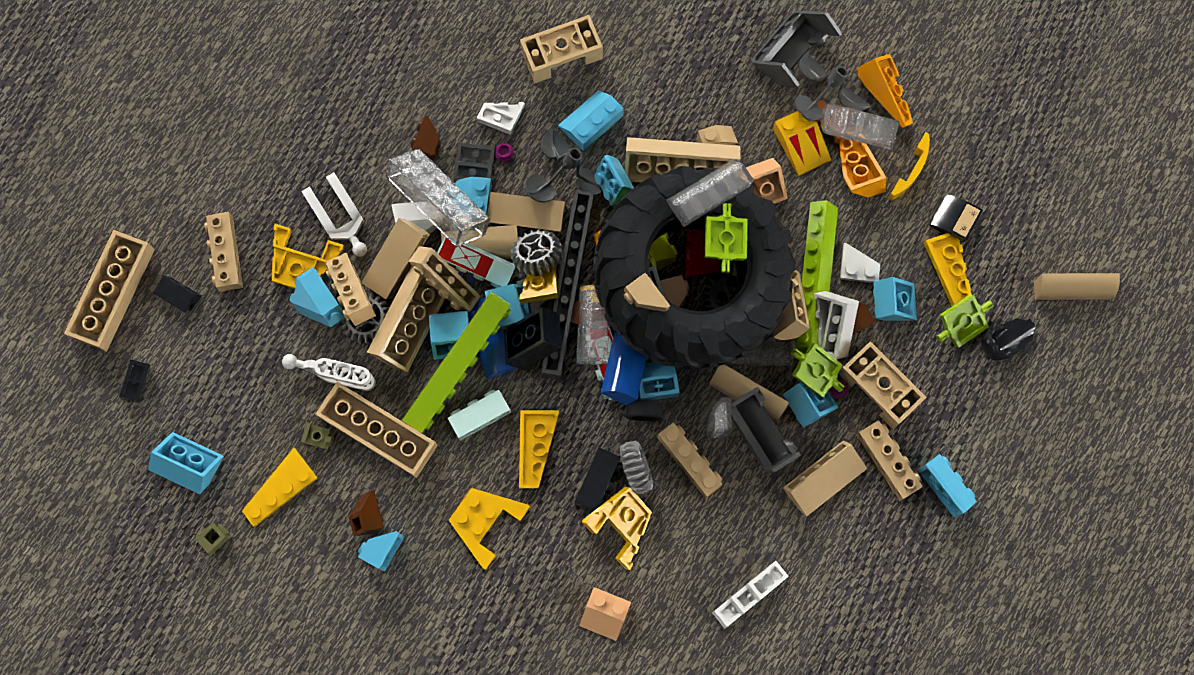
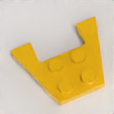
(290, 264)
(627, 516)
(476, 517)

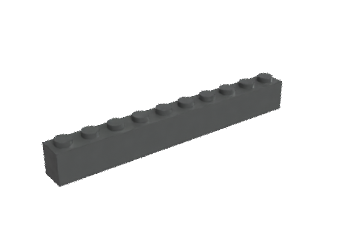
(569, 277)

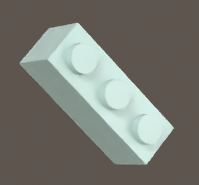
(479, 414)

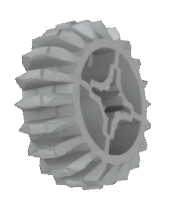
(538, 257)
(356, 333)
(636, 467)

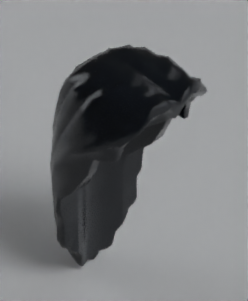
(1008, 338)

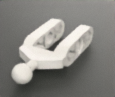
(346, 232)
(323, 371)

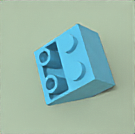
(612, 179)
(511, 294)
(445, 331)
(658, 382)

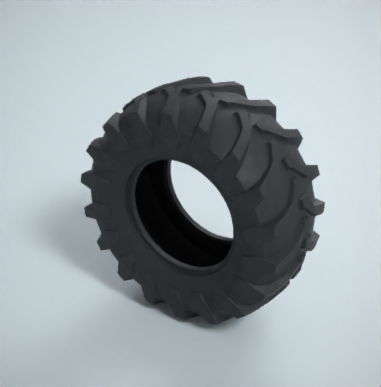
(679, 335)

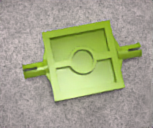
(726, 238)
(964, 320)
(817, 370)

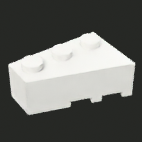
(836, 322)

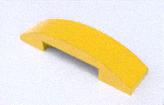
(921, 151)

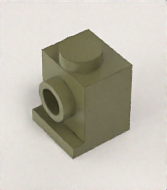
(309, 437)
(206, 540)

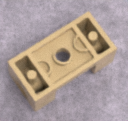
(543, 54)
(897, 399)

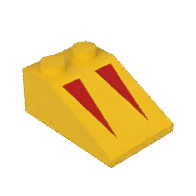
(801, 142)

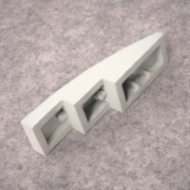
(750, 594)

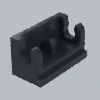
(176, 293)
(134, 381)

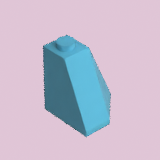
(315, 300)

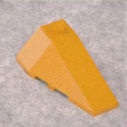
(880, 80)
(861, 169)

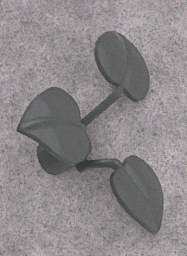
(836, 78)
(556, 147)

